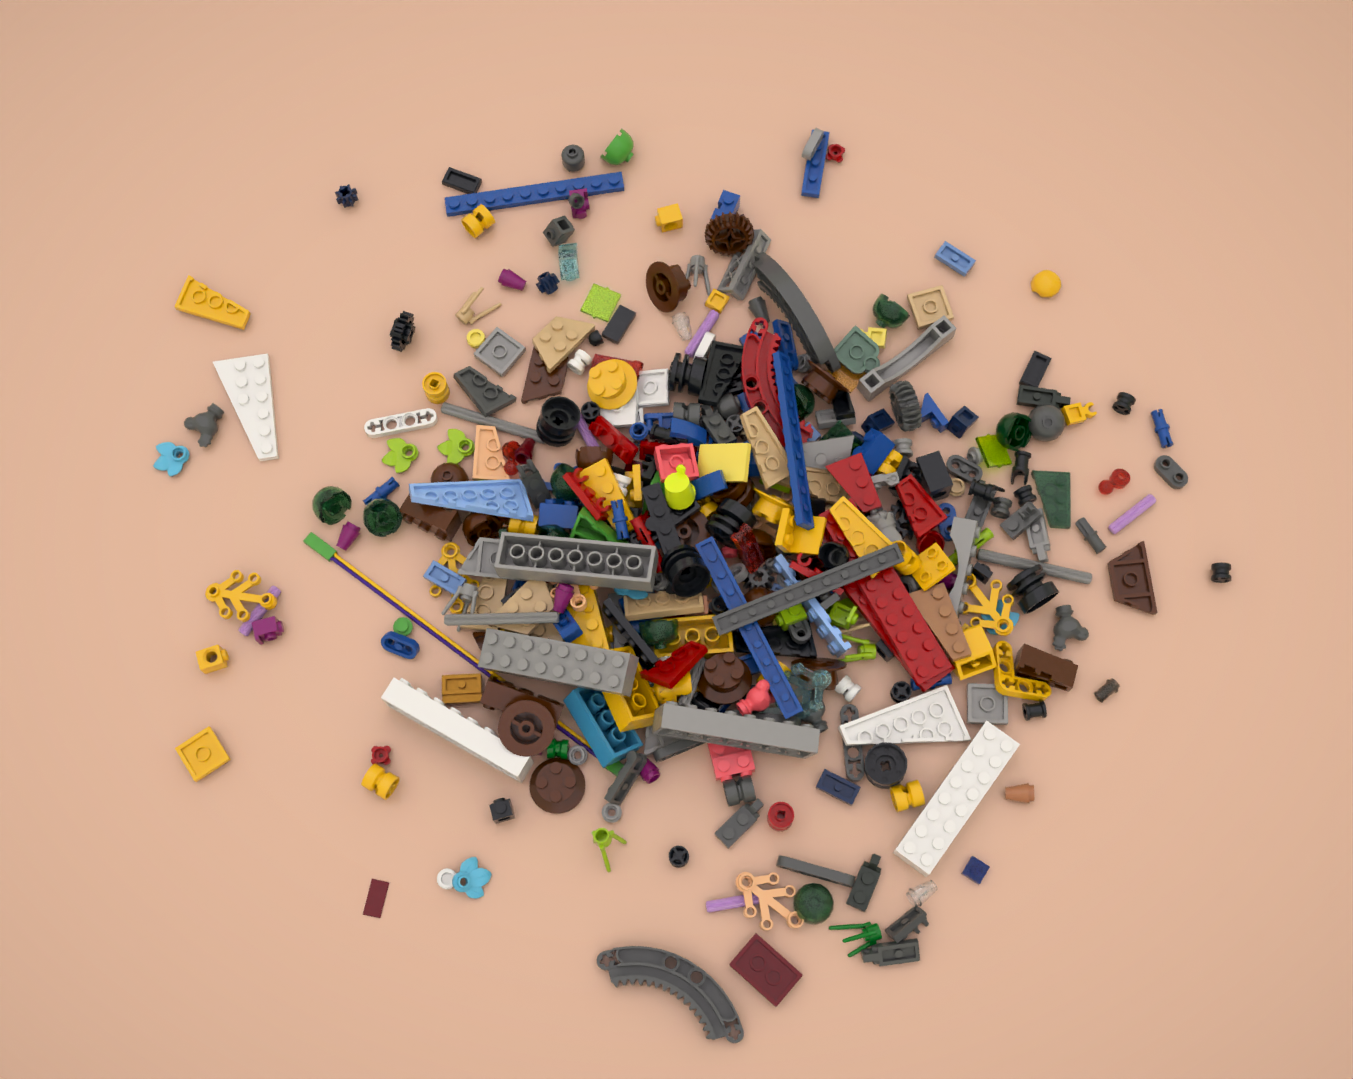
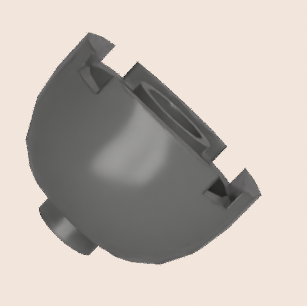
(1046, 422)

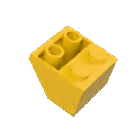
(982, 654)

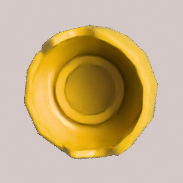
(1046, 283)

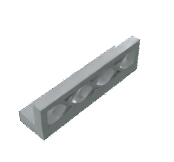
(743, 276)

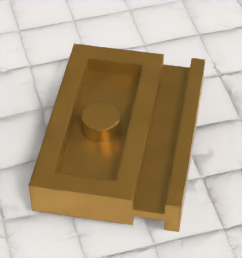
(461, 688)

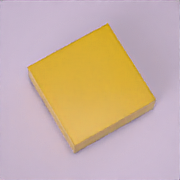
(717, 301)

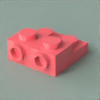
(670, 456)
(730, 761)

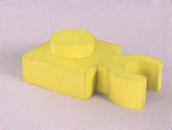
(878, 335)

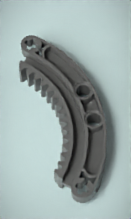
(797, 310)
(649, 965)

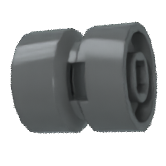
(688, 413)
(739, 790)

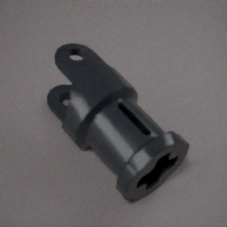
(662, 434)
(1021, 466)
(984, 491)

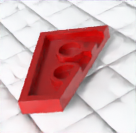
(856, 481)
(919, 506)
(672, 670)

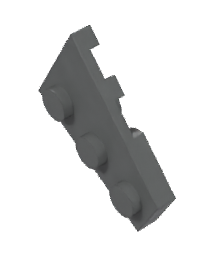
(483, 393)

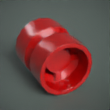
(780, 816)

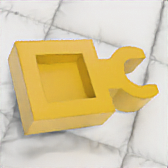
(1076, 413)

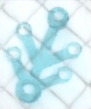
(820, 680)

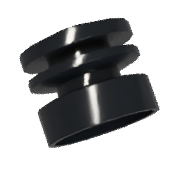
(687, 374)
(558, 421)
(728, 520)
(685, 571)
(1033, 590)
(882, 754)

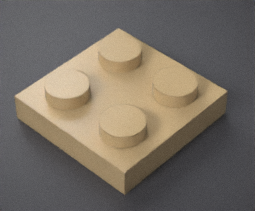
(929, 306)

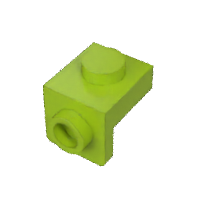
(843, 615)
(790, 616)

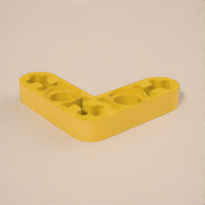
(1009, 677)

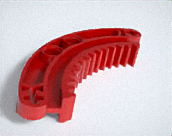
(759, 368)

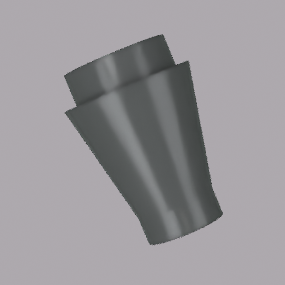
(758, 308)

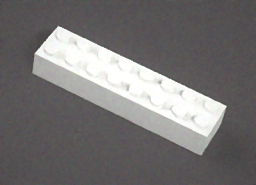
(455, 728)
(956, 799)

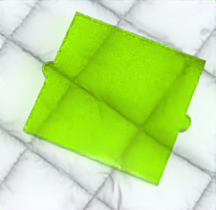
(600, 302)
(993, 452)

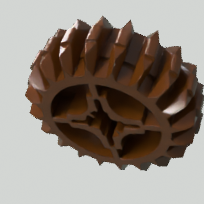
(729, 233)

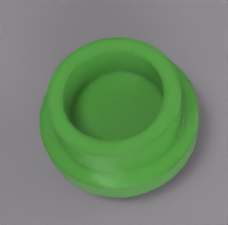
(403, 626)

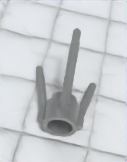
(696, 266)
(468, 593)

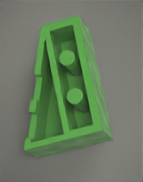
(588, 528)

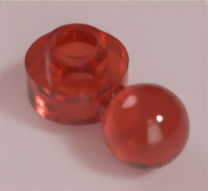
(508, 452)
(1107, 486)

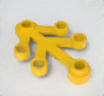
(451, 559)
(238, 595)
(989, 608)

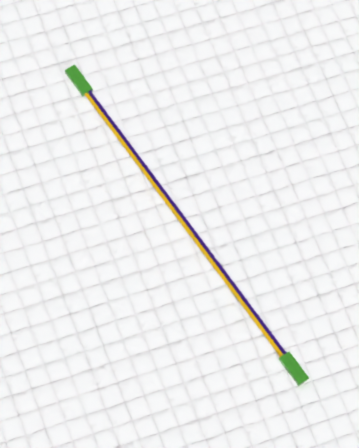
(329, 553)

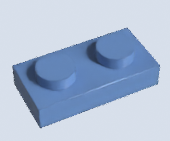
(955, 258)
(444, 577)

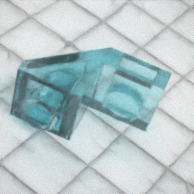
(568, 261)

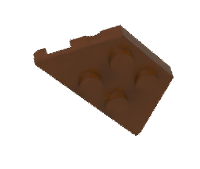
(540, 382)
(1132, 580)

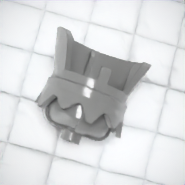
(885, 523)

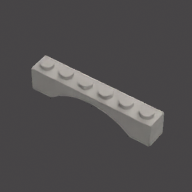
(885, 375)
(963, 536)

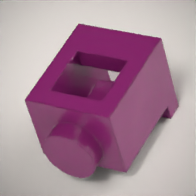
(581, 212)
(267, 629)

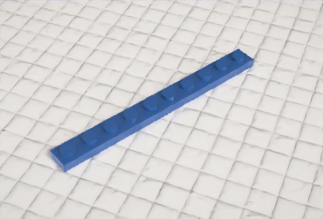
(533, 193)
(793, 441)
(751, 633)

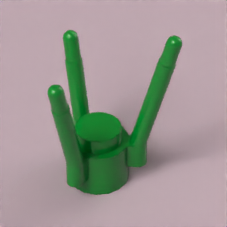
(870, 933)

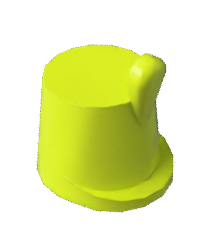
(679, 490)

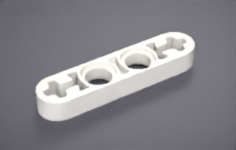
(400, 420)

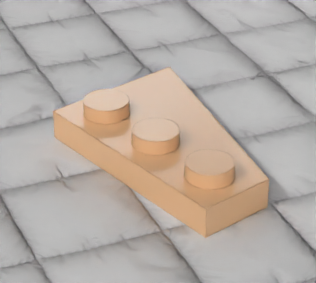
(488, 456)

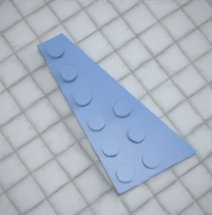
(490, 497)
(815, 612)

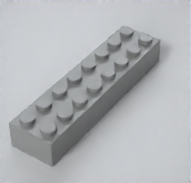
(577, 561)
(559, 662)
(735, 730)

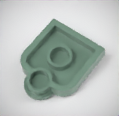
(858, 352)

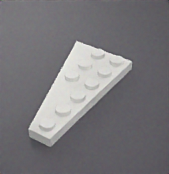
(251, 393)
(917, 720)

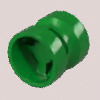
(558, 749)

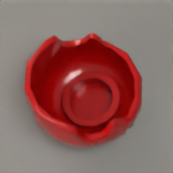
(928, 540)

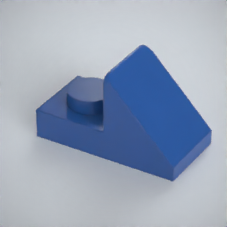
(930, 410)
(568, 627)

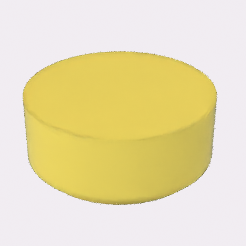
(475, 338)

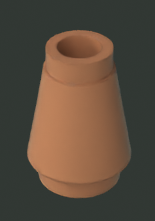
(1020, 793)

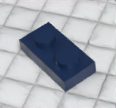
(838, 787)

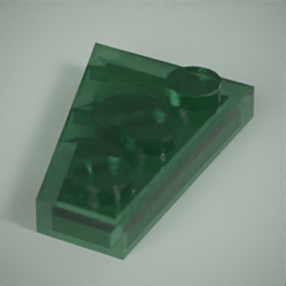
(1055, 496)

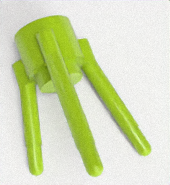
(864, 652)
(603, 839)

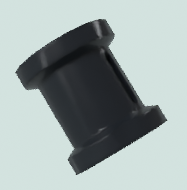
(1034, 710)

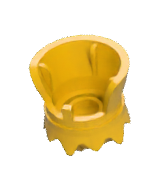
(664, 694)

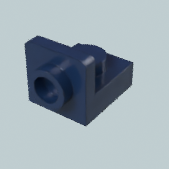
(879, 421)
(961, 421)

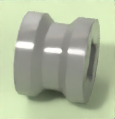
(903, 446)

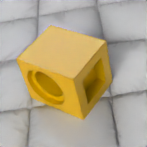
(669, 218)
(204, 655)

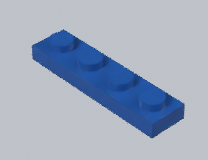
(814, 170)

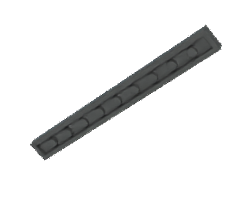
(808, 589)

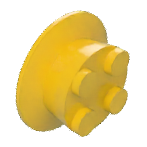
(612, 384)
(770, 506)

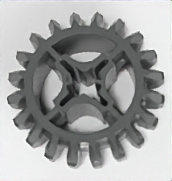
(905, 406)

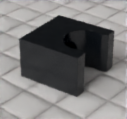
(933, 476)

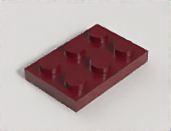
(765, 970)

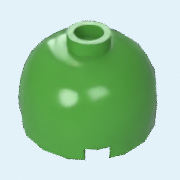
(619, 149)

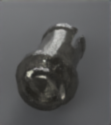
(1106, 690)

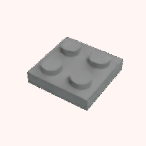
(499, 351)
(986, 705)

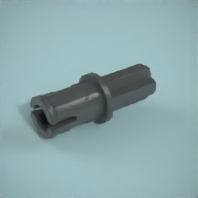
(1090, 535)

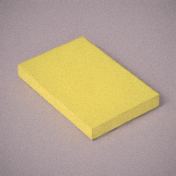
(730, 458)

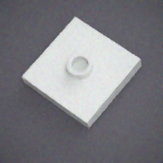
(653, 388)
(623, 416)

